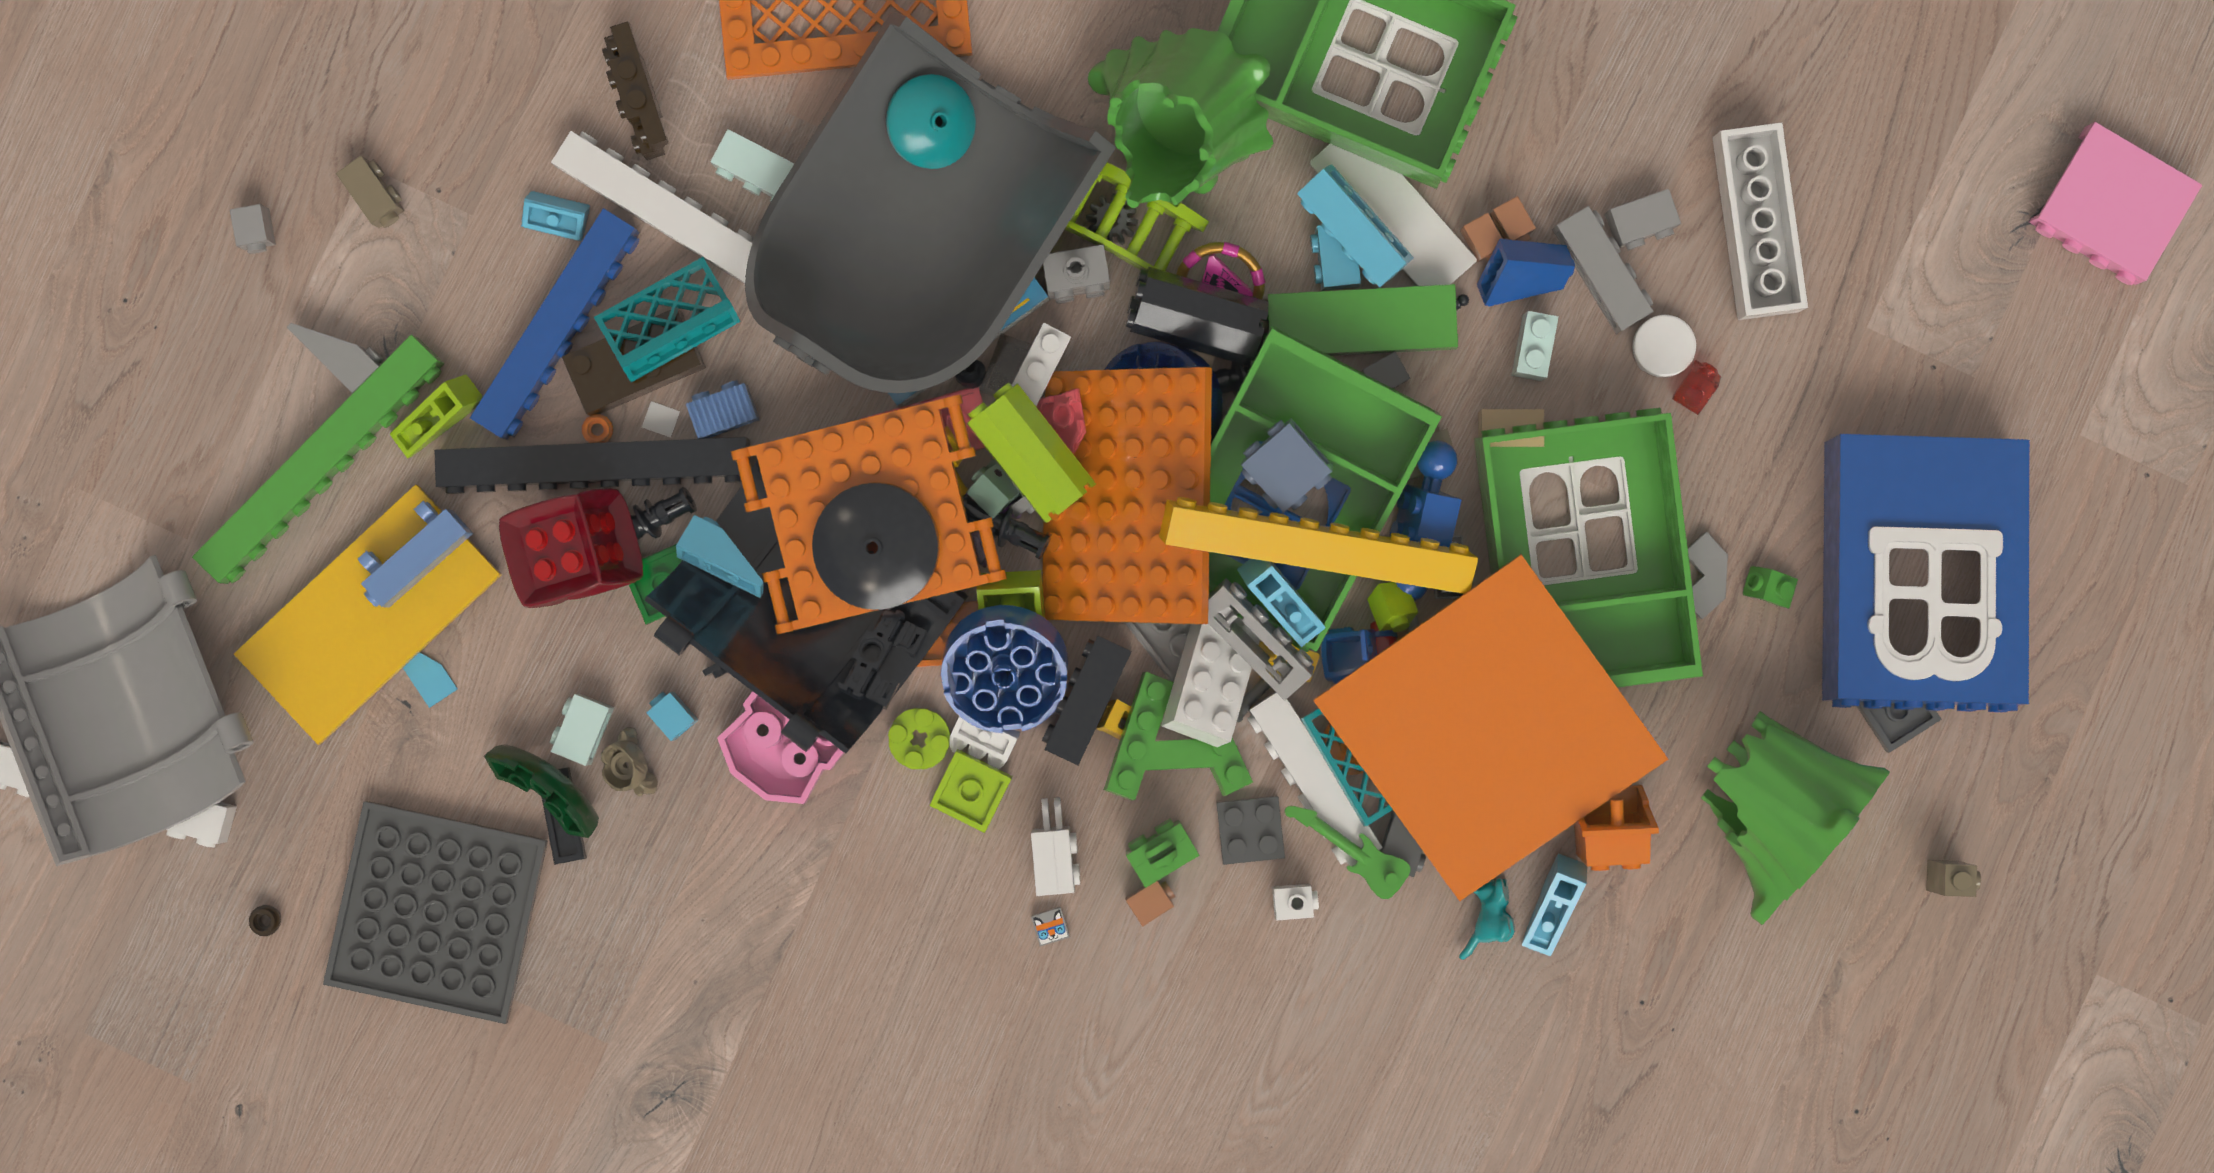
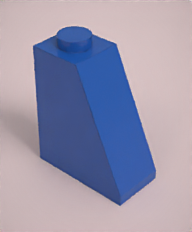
(1524, 271)

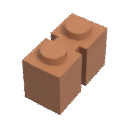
(1511, 222)

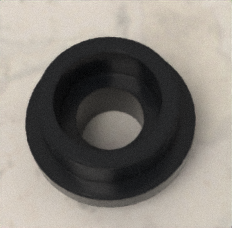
(972, 376)

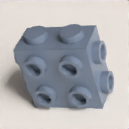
(1286, 466)

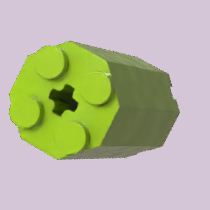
(1030, 451)

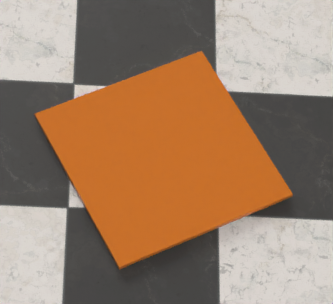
(1490, 728)

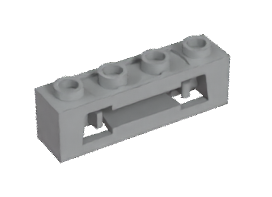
(1284, 675)

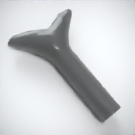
(1251, 697)

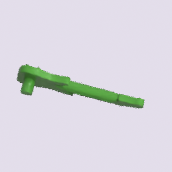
(1380, 870)

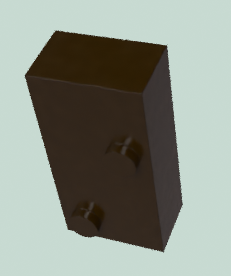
(605, 385)

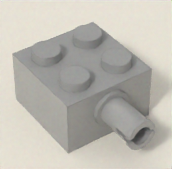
(1076, 273)

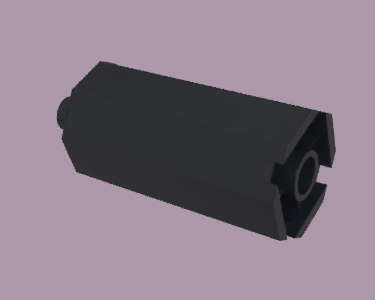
(1197, 315)

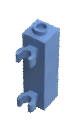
(416, 558)

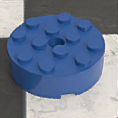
(1004, 669)

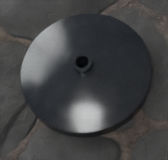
(904, 538)

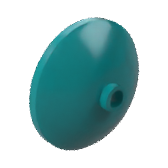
(913, 126)

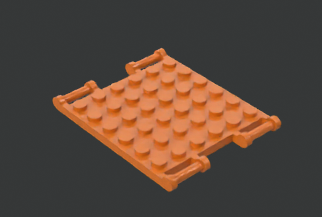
(889, 448)

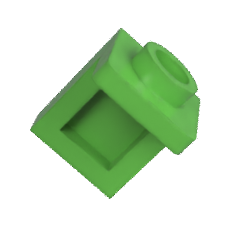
(1770, 586)

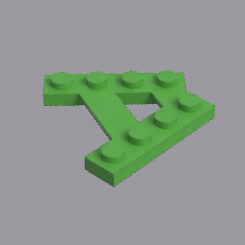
(1141, 753)

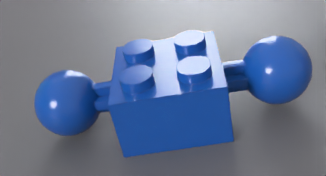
(1425, 509)

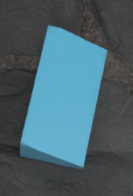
(555, 215)

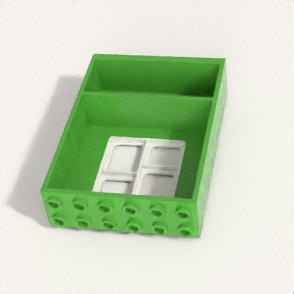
(1307, 34)
(1632, 616)

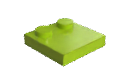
(971, 791)

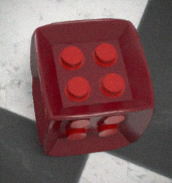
(570, 547)

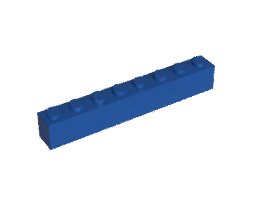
(555, 325)

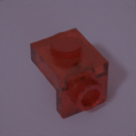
(1697, 386)

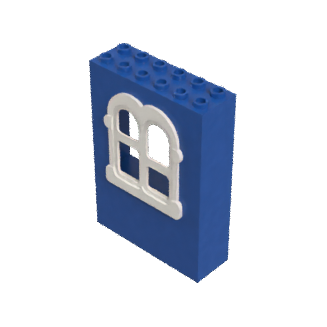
(1934, 499)

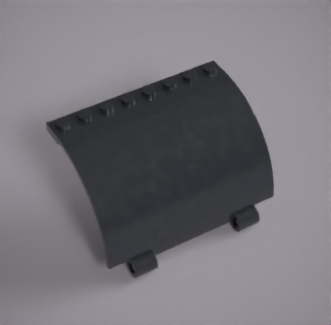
(791, 669)

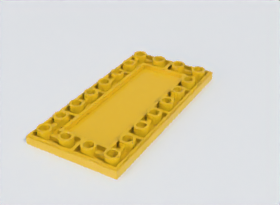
(339, 649)

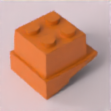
(1617, 832)

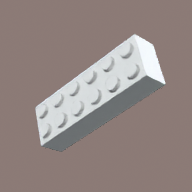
(1760, 221)

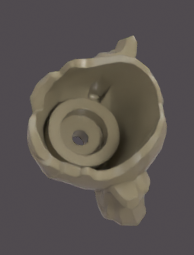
(626, 778)

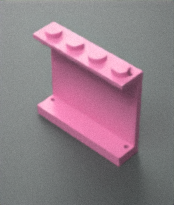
(2116, 205)

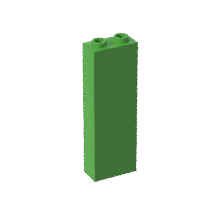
(1369, 319)

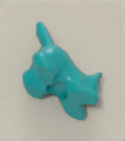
(1493, 921)

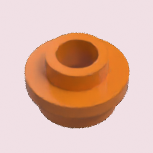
(590, 422)

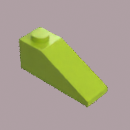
(436, 414)

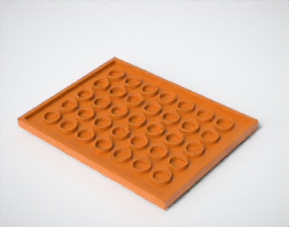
(1141, 447)

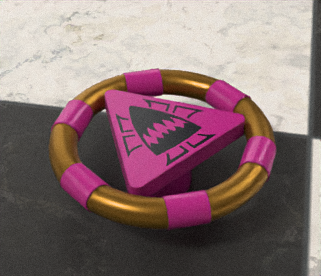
(1218, 274)

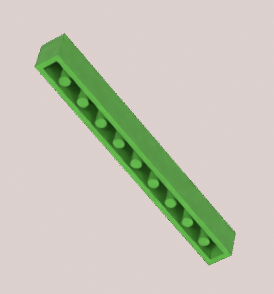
(319, 460)

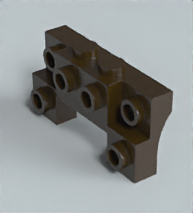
(635, 90)

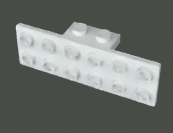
(1435, 248)

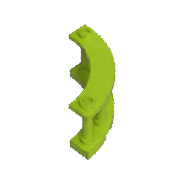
(1183, 218)

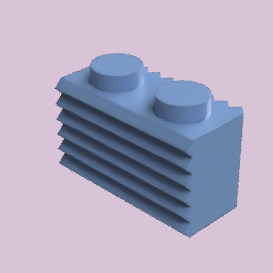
(722, 411)

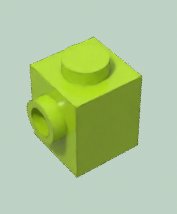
(1392, 607)

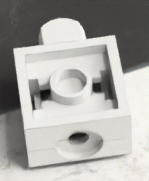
(1053, 854)

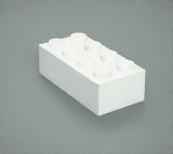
(1208, 687)

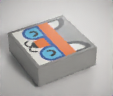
(1050, 926)

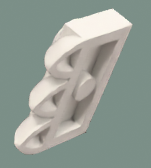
(982, 742)

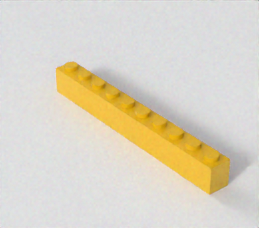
(1317, 546)

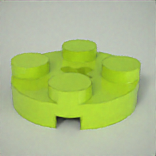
(902, 733)

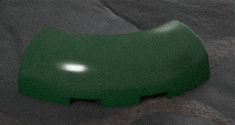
(562, 796)

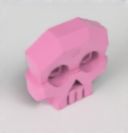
(768, 761)

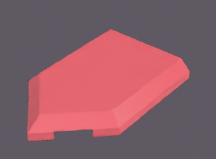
(1065, 416)

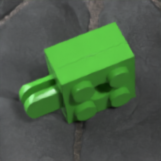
(1161, 852)

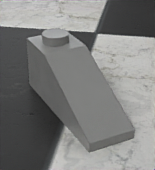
(344, 359)

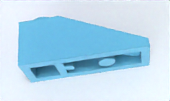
(713, 551)
(1281, 599)
(1555, 904)

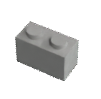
(1642, 219)

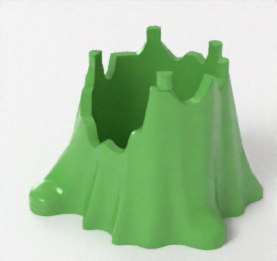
(1182, 111)
(1787, 808)

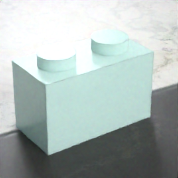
(1534, 346)
(581, 729)

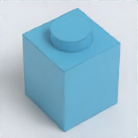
(671, 715)

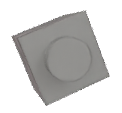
(252, 228)

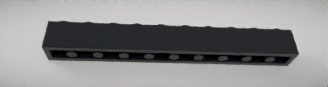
(587, 464)

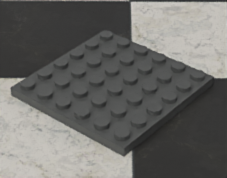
(435, 912)

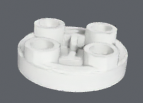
(1664, 346)

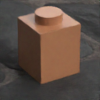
(1151, 901)

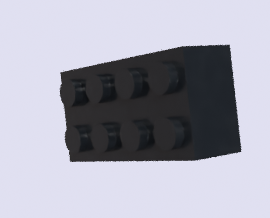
(1087, 700)

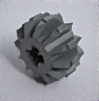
(1122, 222)

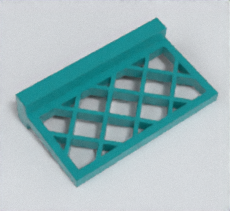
(677, 336)
(1341, 776)

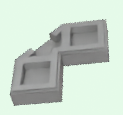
(1712, 564)

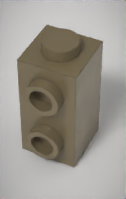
(370, 192)
(1952, 878)

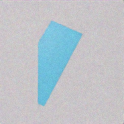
(429, 679)

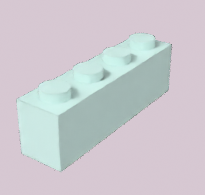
(751, 164)

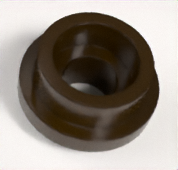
(256, 924)

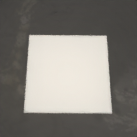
(660, 419)

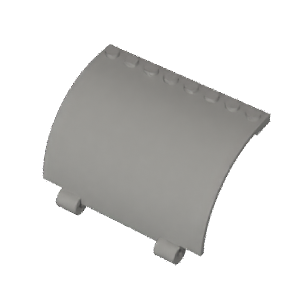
(117, 716)

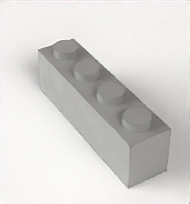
(1603, 270)

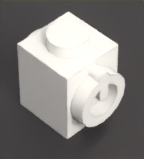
(1294, 901)

